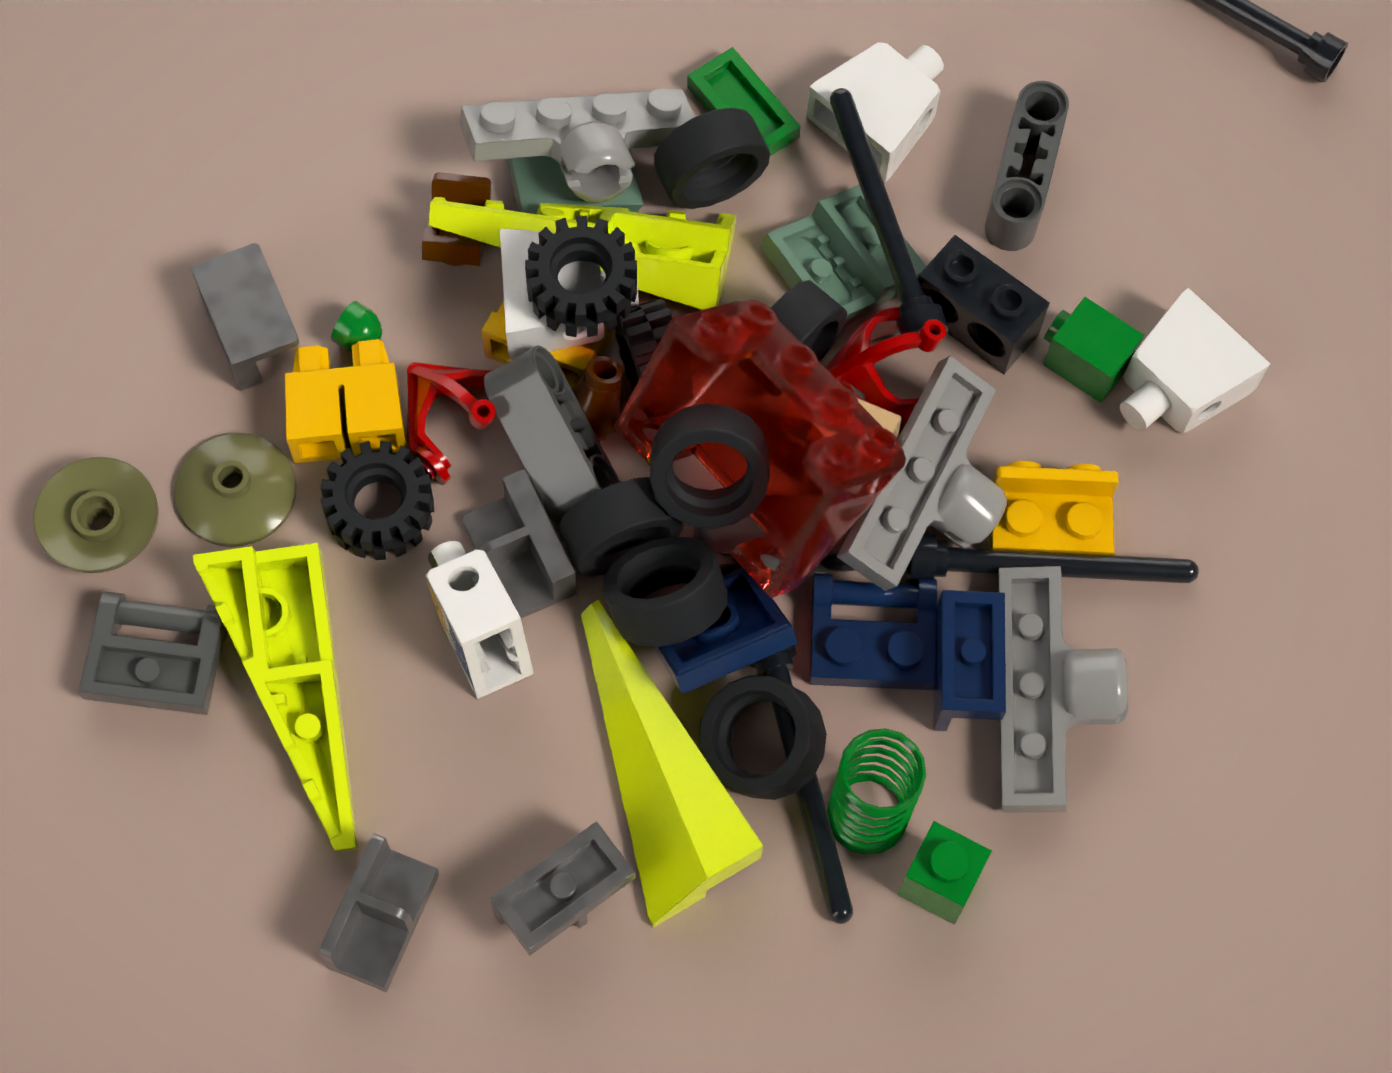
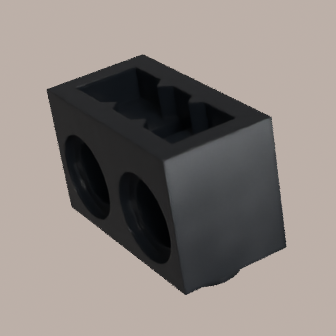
(983, 304)

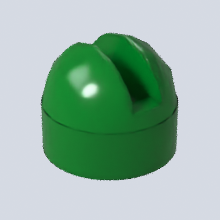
(356, 325)

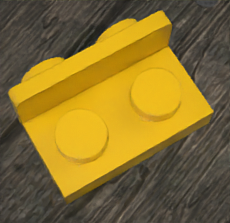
(1056, 509)

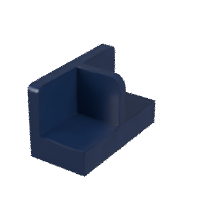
(969, 657)

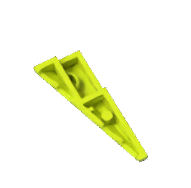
(673, 254)
(283, 633)
(676, 808)

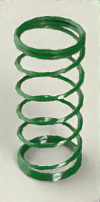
(843, 796)

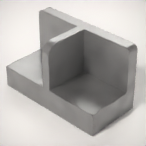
(245, 310)
(522, 547)
(562, 888)
(377, 915)

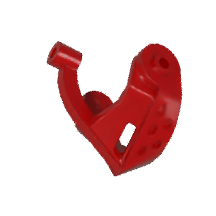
(856, 359)
(424, 385)

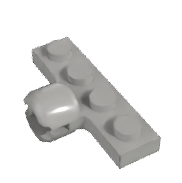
(581, 133)
(934, 485)
(1048, 690)

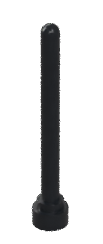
(1315, 51)
(915, 307)
(935, 558)
(811, 802)

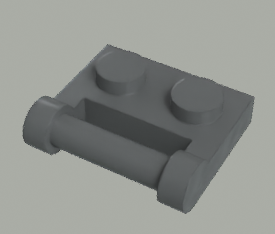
(152, 670)

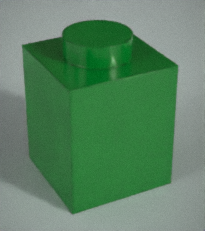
(1090, 348)
(944, 872)

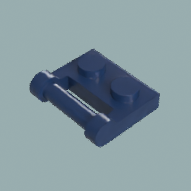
(873, 651)

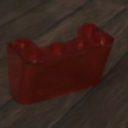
(821, 442)

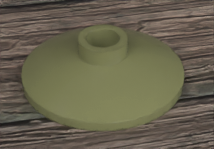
(82, 494)
(239, 513)

